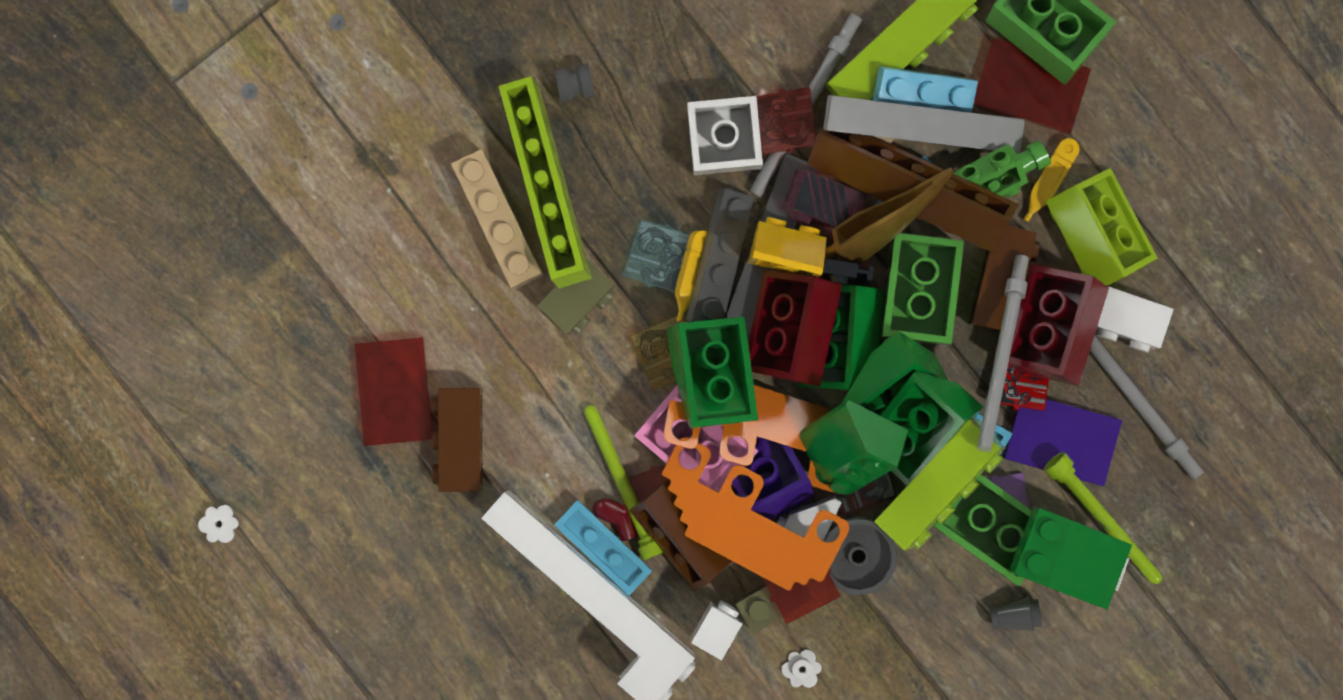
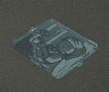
(656, 255)

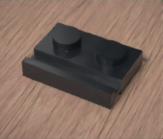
(845, 272)

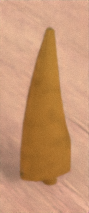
(877, 225)

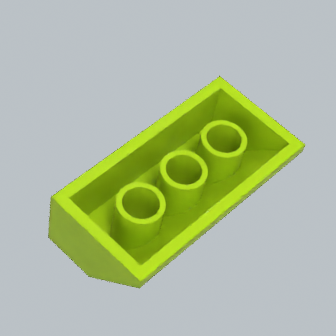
(938, 487)

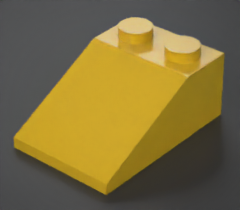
(788, 249)

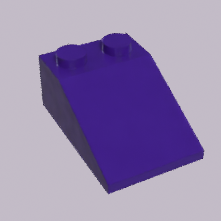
(783, 477)

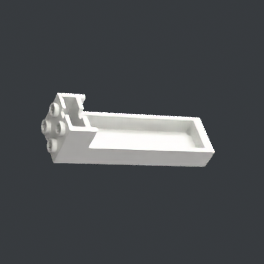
(659, 652)

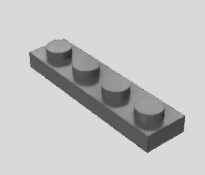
(720, 256)

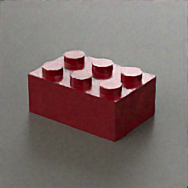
(1056, 324)
(793, 326)

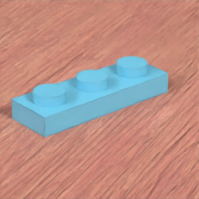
(925, 89)
(603, 547)

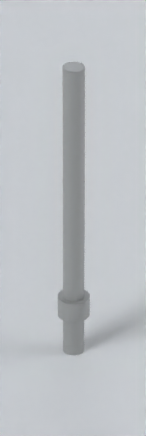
(837, 48)
(1015, 291)
(1175, 447)

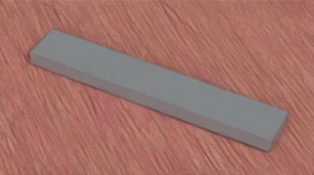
(922, 124)

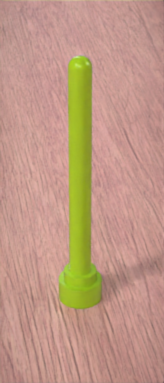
(1062, 469)
(648, 547)

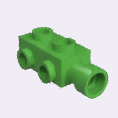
(1004, 169)

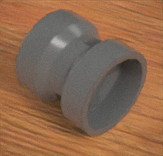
(573, 83)

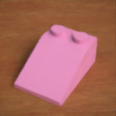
(716, 469)

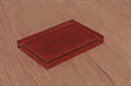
(1025, 90)
(393, 391)

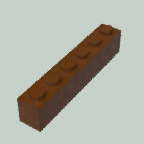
(888, 171)

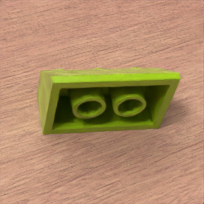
(1101, 228)

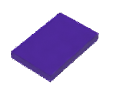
(1079, 433)

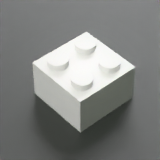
(724, 135)

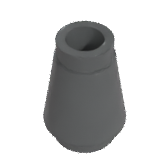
(1017, 615)

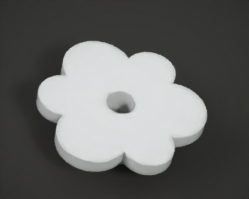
(209, 524)
(806, 659)

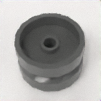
(878, 562)

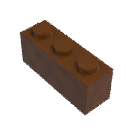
(996, 269)
(458, 439)
(663, 524)

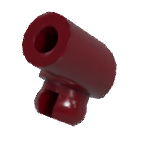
(615, 514)

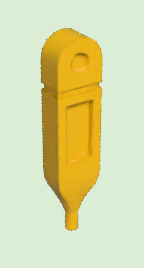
(1052, 175)
(689, 271)

